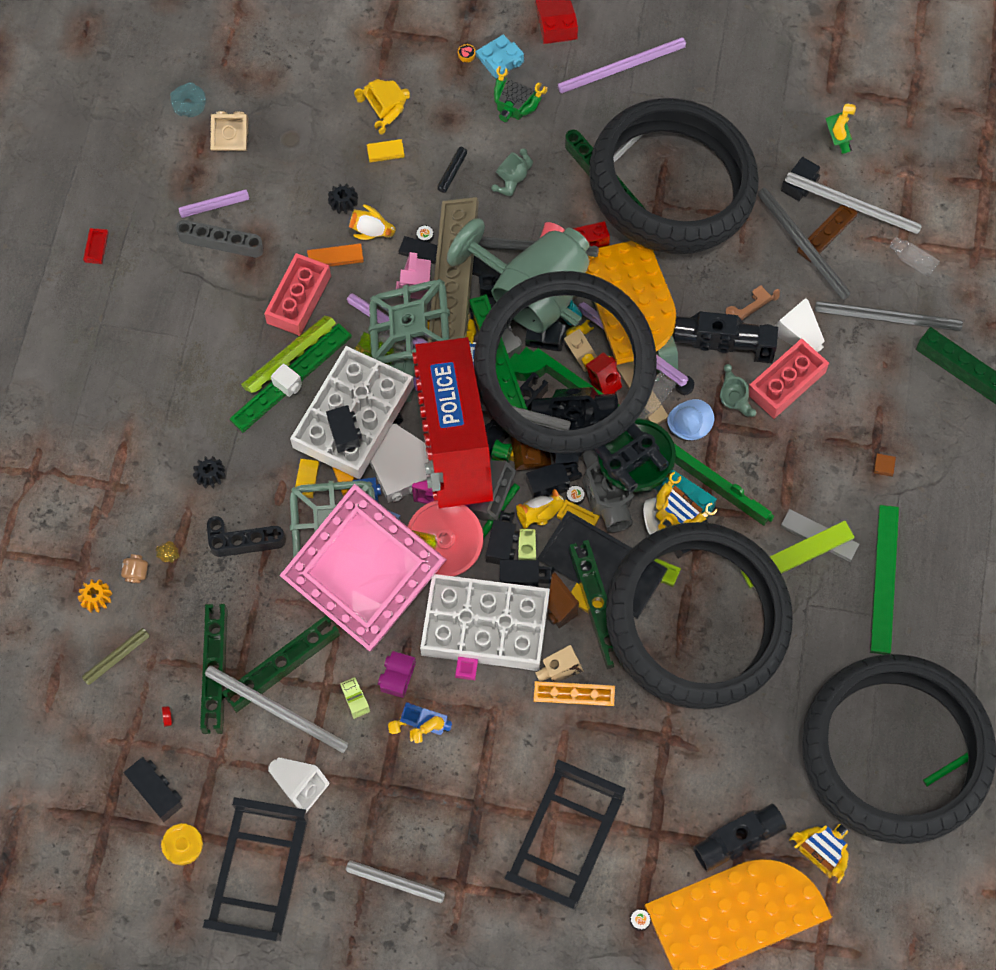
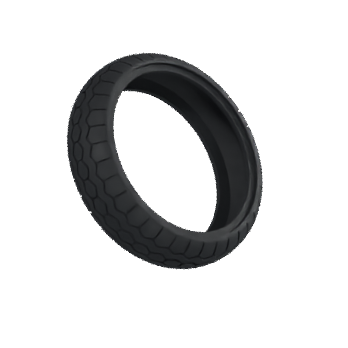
(693, 121)
(569, 284)
(757, 567)
(946, 689)

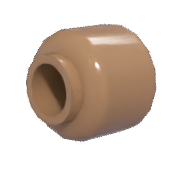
(134, 569)

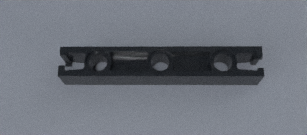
(494, 431)

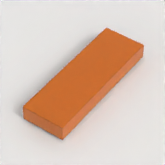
(338, 255)

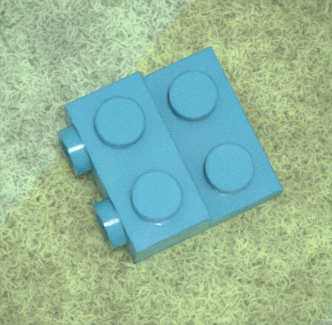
(500, 53)

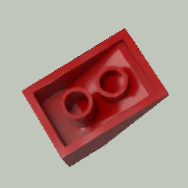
(557, 20)

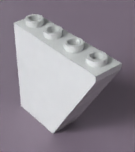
(399, 463)

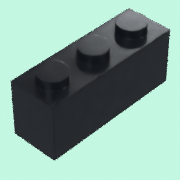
(154, 788)

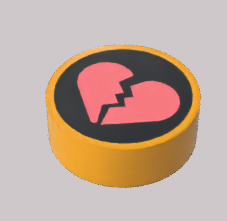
(466, 53)

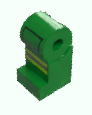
(501, 451)

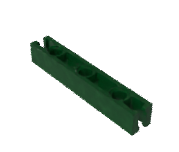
(593, 590)
(213, 654)
(294, 654)

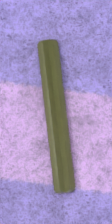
(115, 656)

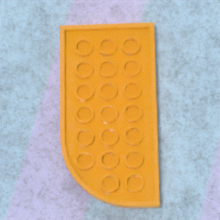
(640, 277)
(735, 914)

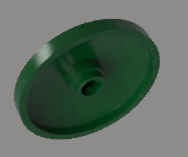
(647, 474)

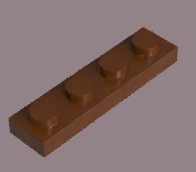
(830, 229)

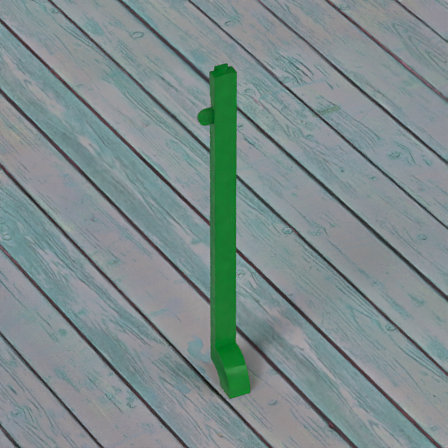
(541, 363)

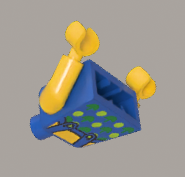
(424, 721)

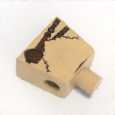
(567, 665)

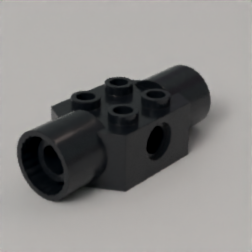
(716, 332)
(578, 405)
(752, 827)

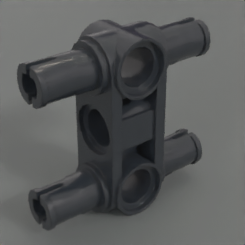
(631, 457)

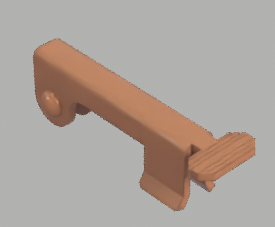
(761, 296)

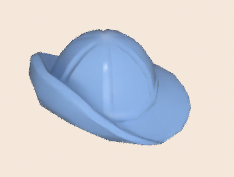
(691, 419)

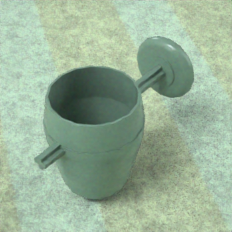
(548, 254)

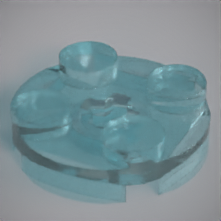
(184, 92)

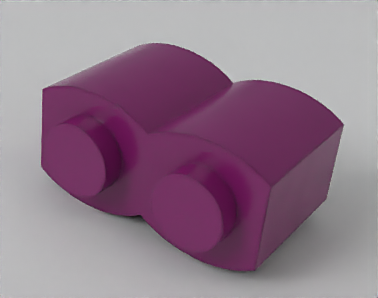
(397, 674)

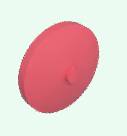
(457, 534)

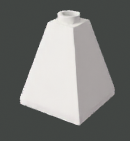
(801, 324)
(299, 781)

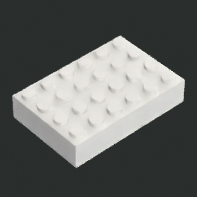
(369, 390)
(485, 622)

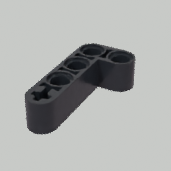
(246, 536)

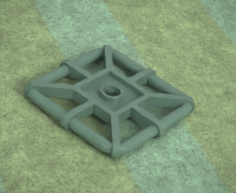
(400, 313)
(320, 512)

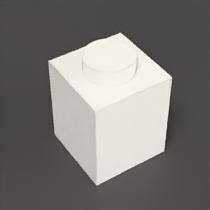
(286, 380)

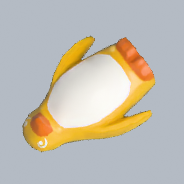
(370, 224)
(539, 509)

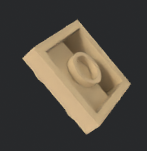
(229, 131)

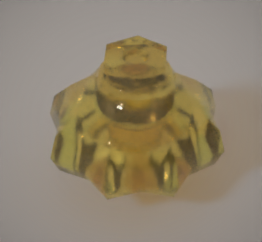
(167, 552)

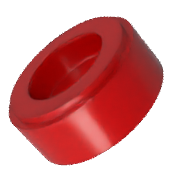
(166, 716)

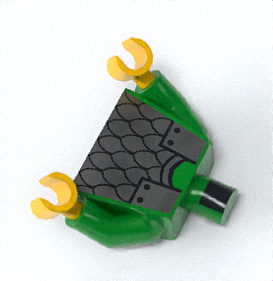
(515, 99)

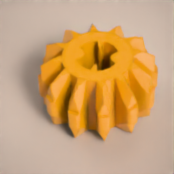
(101, 591)

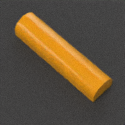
(574, 693)

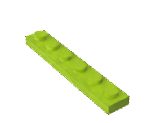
(293, 350)

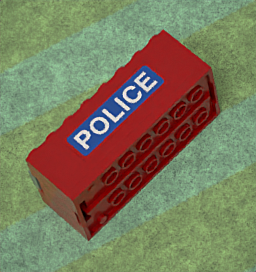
(453, 423)

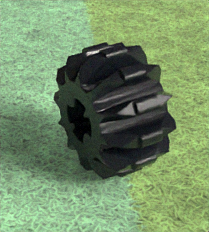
(343, 198)
(213, 468)

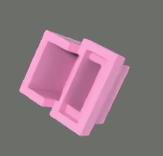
(415, 272)

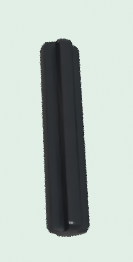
(452, 169)

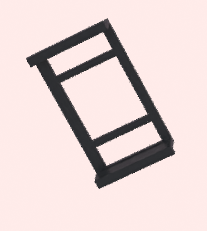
(590, 781)
(268, 810)

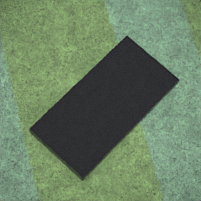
(607, 554)

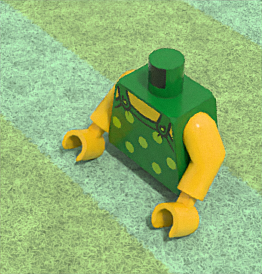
(839, 128)

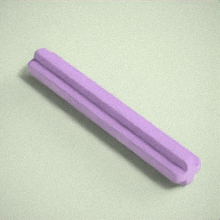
(213, 203)

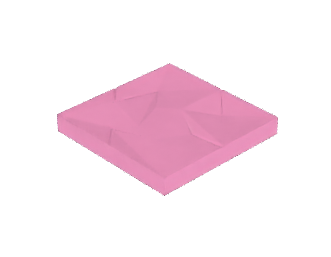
(363, 567)

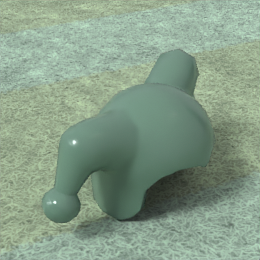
(513, 171)
(736, 393)

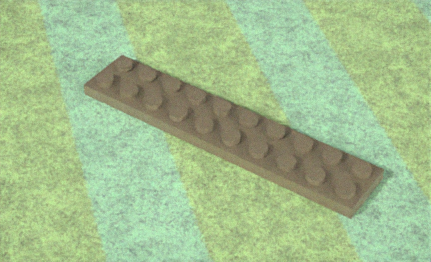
(457, 279)

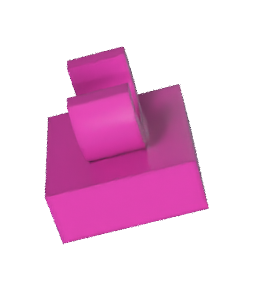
(466, 668)

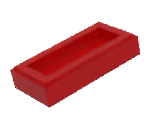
(95, 246)

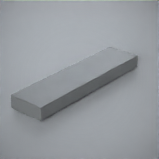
(807, 528)

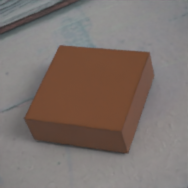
(884, 465)

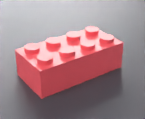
(297, 294)
(787, 378)

